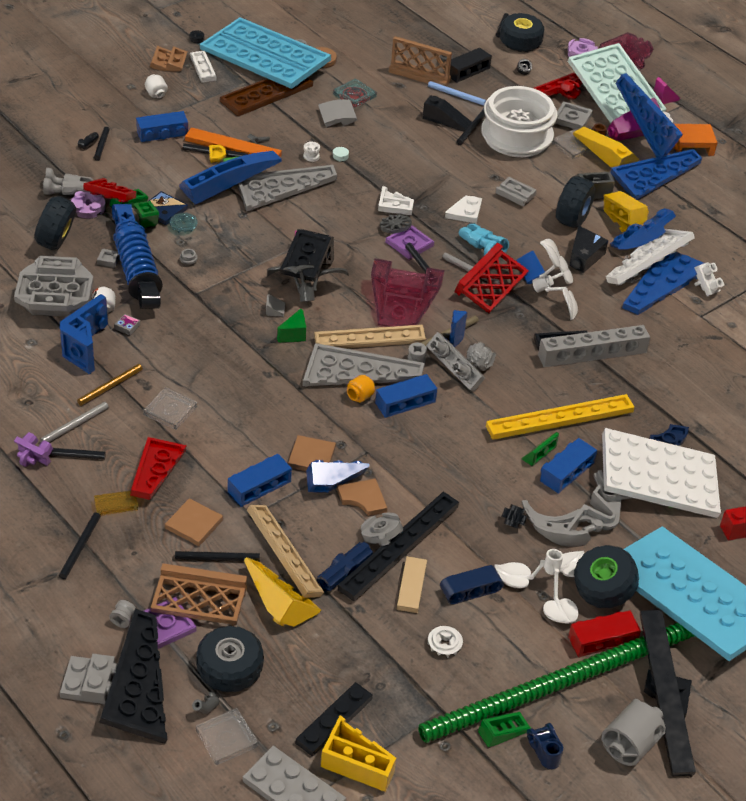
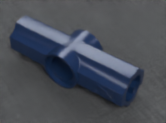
(343, 566)

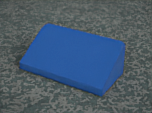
(531, 263)
(457, 327)

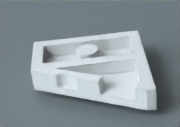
(395, 203)

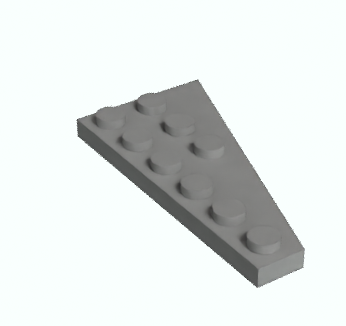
(277, 185)
(339, 365)

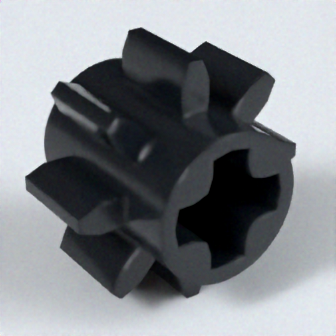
(514, 516)

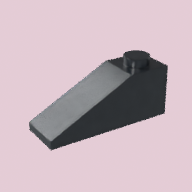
(443, 113)

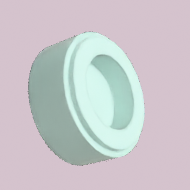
(340, 153)

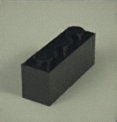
(469, 64)

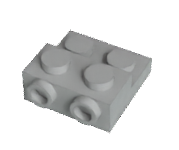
(88, 678)

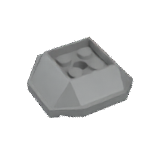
(54, 286)

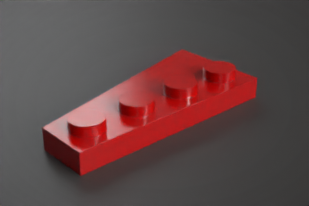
(155, 465)

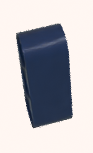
(471, 584)

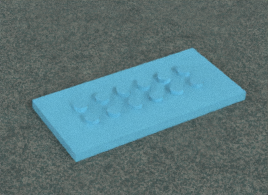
(265, 52)
(692, 591)

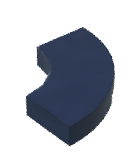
(674, 435)

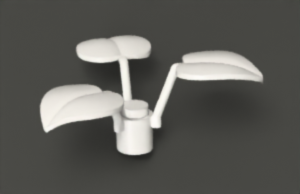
(545, 282)
(518, 576)

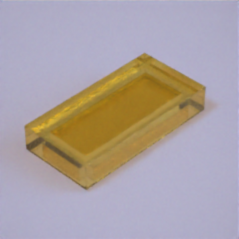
(115, 502)

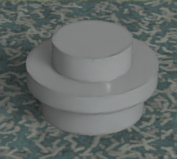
(188, 256)

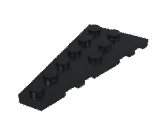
(137, 686)

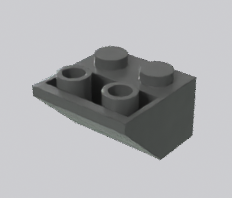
(603, 182)

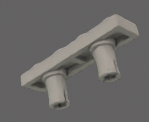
(455, 362)

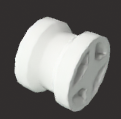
(311, 151)

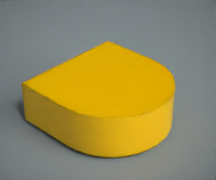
(217, 153)

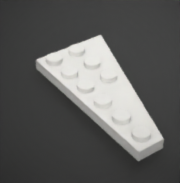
(648, 254)

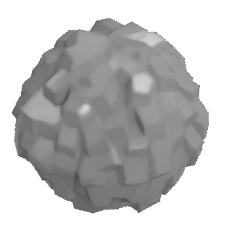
(480, 356)

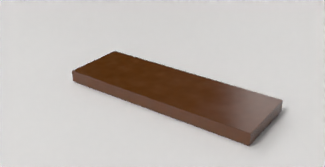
(260, 95)

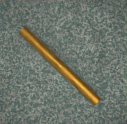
(110, 384)

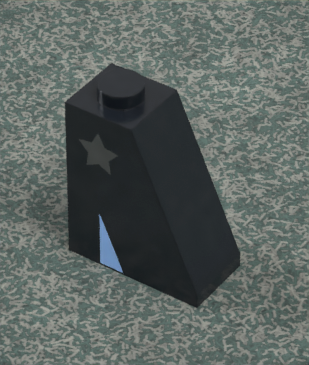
(587, 249)

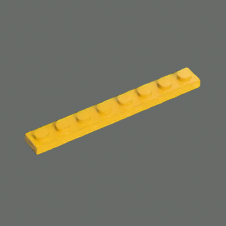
(559, 416)

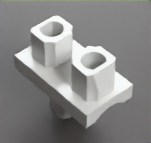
(707, 279)

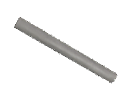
(463, 265)
(75, 422)

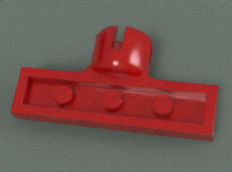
(565, 85)

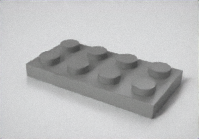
(283, 779)

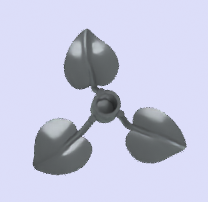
(306, 290)

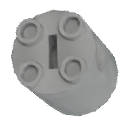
(633, 732)

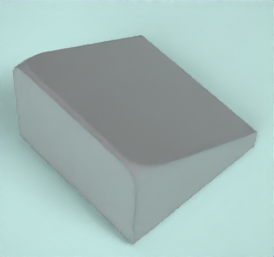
(274, 306)

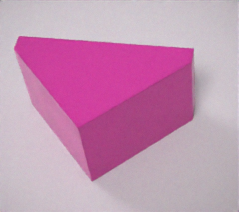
(664, 92)

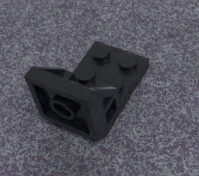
(309, 249)

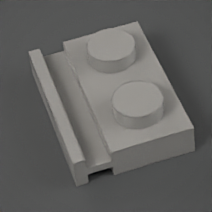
(516, 191)

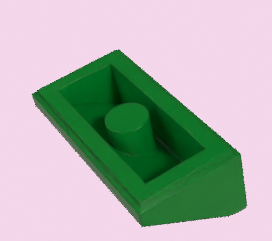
(541, 450)

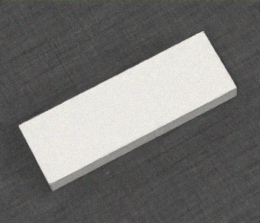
(203, 66)

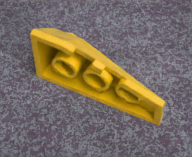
(607, 149)

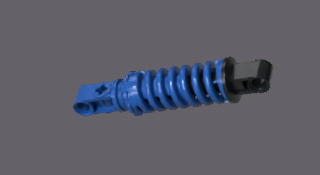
(136, 258)

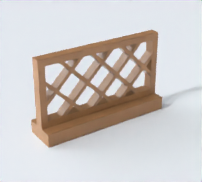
(419, 72)
(202, 581)

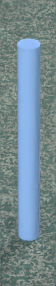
(456, 93)

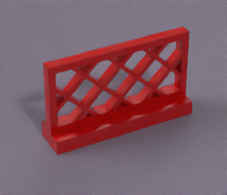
(483, 267)

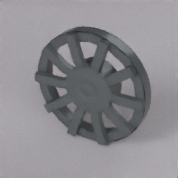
(395, 223)

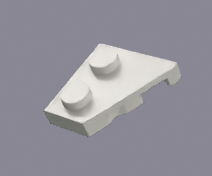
(465, 209)

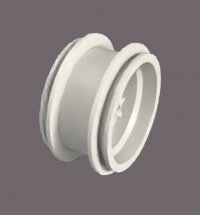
(519, 121)

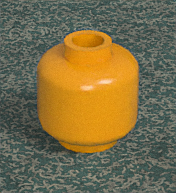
(360, 388)

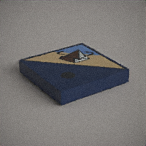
(167, 206)

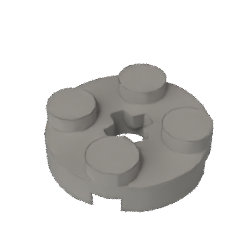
(381, 529)

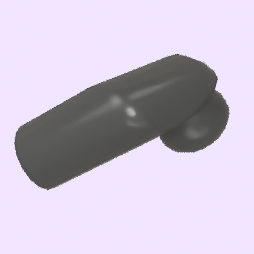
(206, 707)

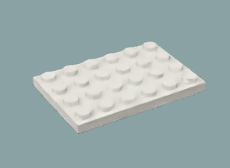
(660, 473)

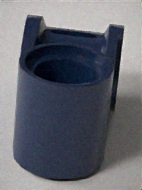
(546, 745)

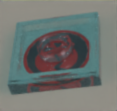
(355, 92)

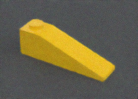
(279, 598)

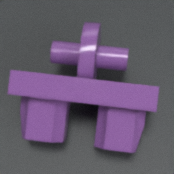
(30, 453)

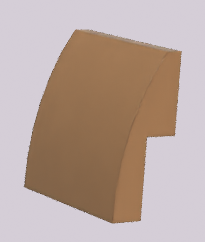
(168, 60)

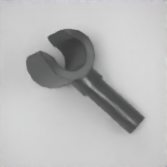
(257, 139)

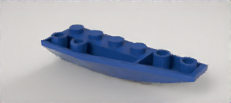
(227, 175)

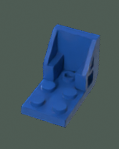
(77, 332)

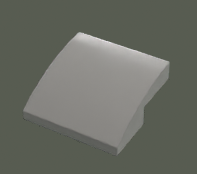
(337, 111)

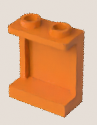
(696, 137)

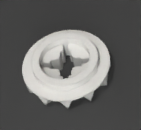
(447, 634)

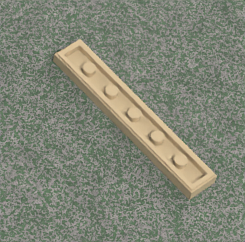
(371, 336)
(285, 551)

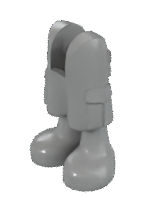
(67, 186)

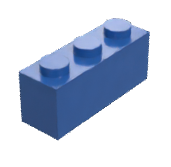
(162, 126)
(406, 395)
(568, 465)
(259, 480)

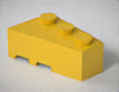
(625, 210)
(357, 757)

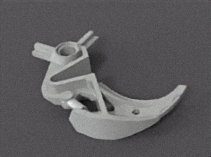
(563, 528)

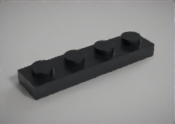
(347, 706)

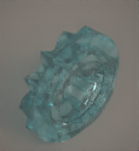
(189, 220)

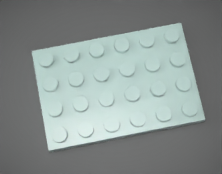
(600, 72)

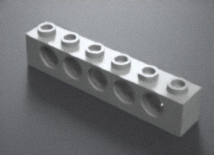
(593, 346)

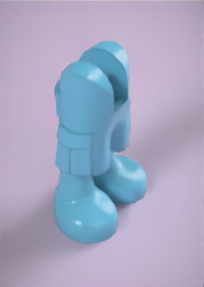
(480, 238)

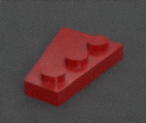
(109, 190)

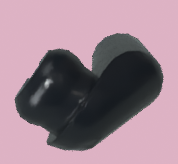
(88, 140)

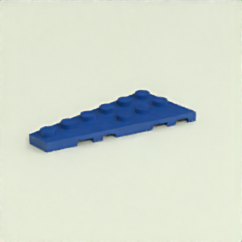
(654, 124)
(647, 175)
(661, 280)

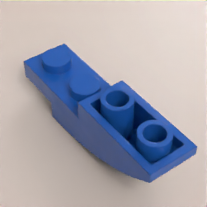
(640, 235)

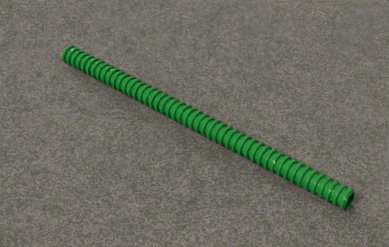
(543, 685)

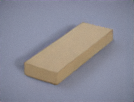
(411, 584)

